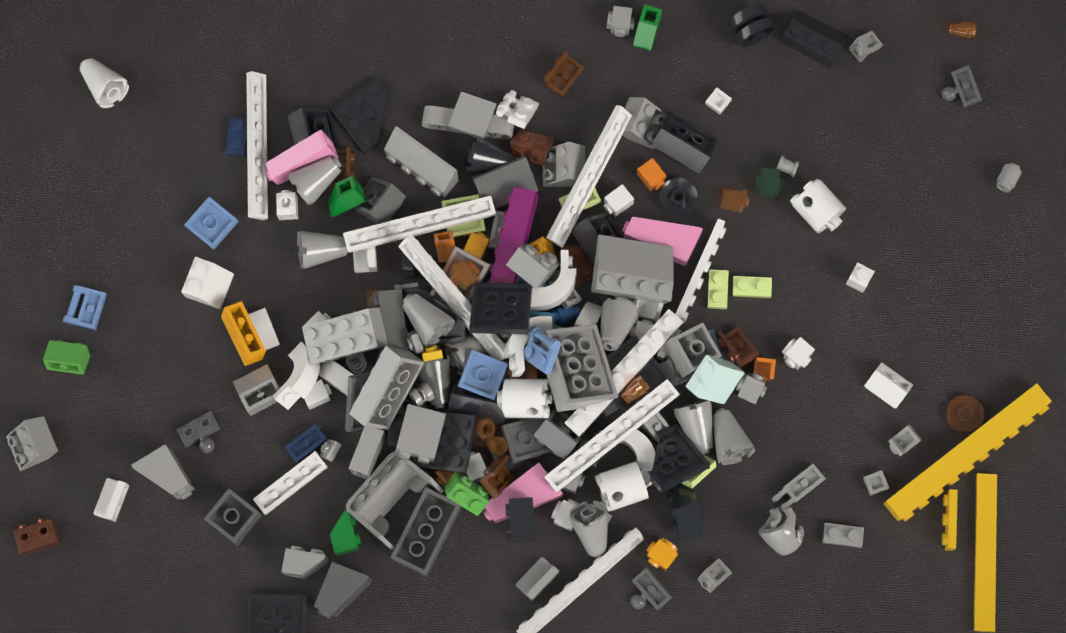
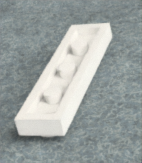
(290, 483)

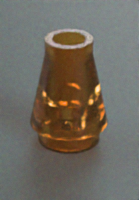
(963, 29)
(635, 390)
(488, 428)
(496, 444)

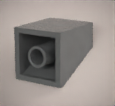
(340, 589)

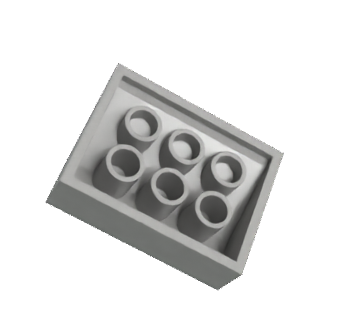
(633, 269)
(580, 370)

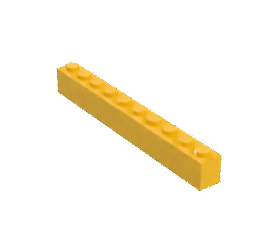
(967, 452)

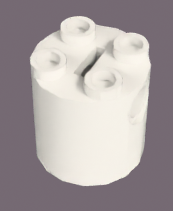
(819, 206)
(525, 398)
(623, 486)

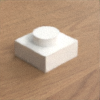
(718, 101)

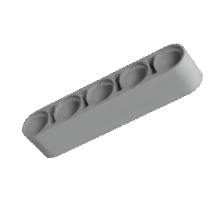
(439, 118)

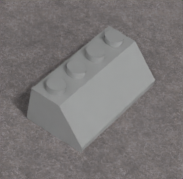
(421, 163)

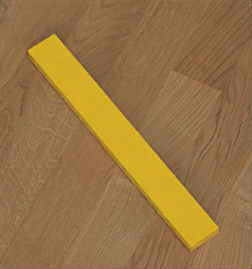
(985, 552)

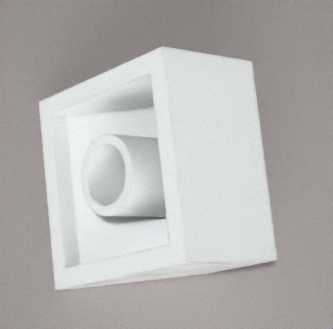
(207, 283)

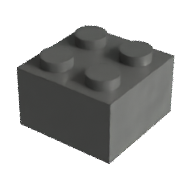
(233, 517)

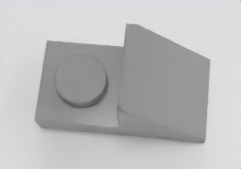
(654, 426)

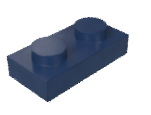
(236, 137)
(306, 443)

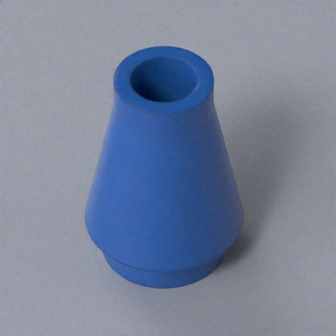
(565, 315)

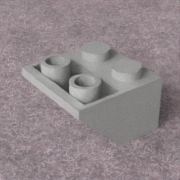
(644, 121)
(563, 165)
(257, 389)
(31, 443)
(301, 563)

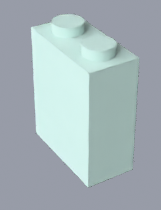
(715, 379)

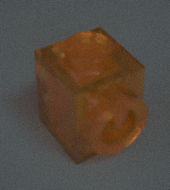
(464, 273)

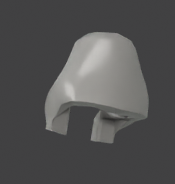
(784, 538)

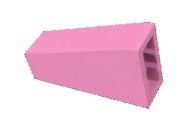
(302, 154)
(679, 236)
(528, 485)

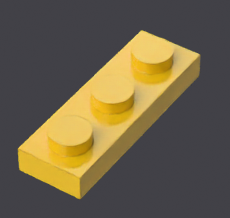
(432, 353)
(949, 520)

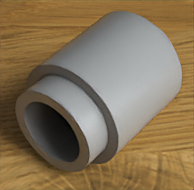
(1008, 177)

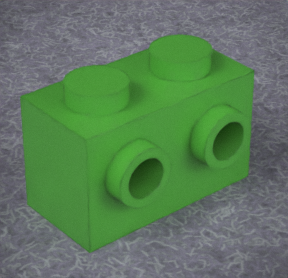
(66, 357)
(466, 493)

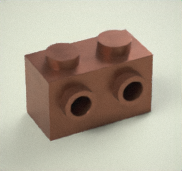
(37, 536)

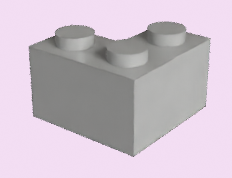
(533, 267)

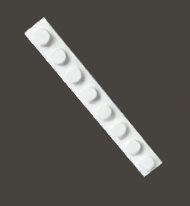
(257, 146)
(589, 176)
(419, 224)
(696, 280)
(448, 292)
(628, 368)
(611, 435)
(584, 581)

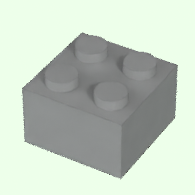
(690, 349)

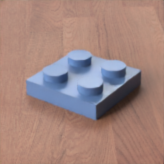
(211, 223)
(483, 375)

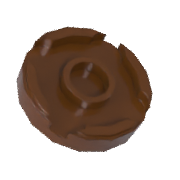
(964, 414)

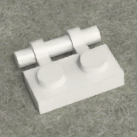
(523, 109)

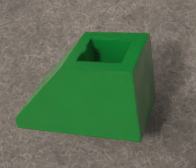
(647, 27)
(345, 196)
(344, 536)

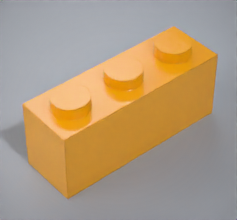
(243, 333)

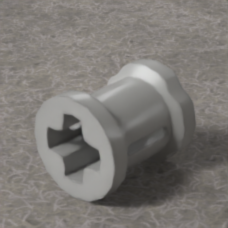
(788, 166)

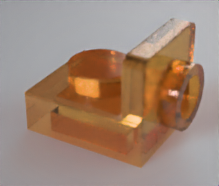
(734, 200)

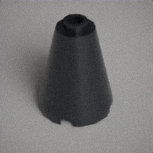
(485, 156)

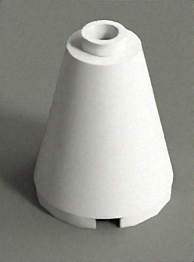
(103, 83)

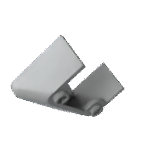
(384, 490)

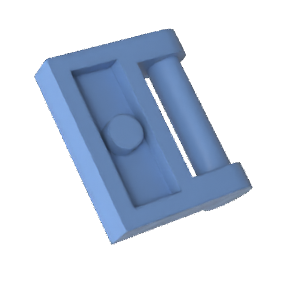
(90, 308)
(538, 354)

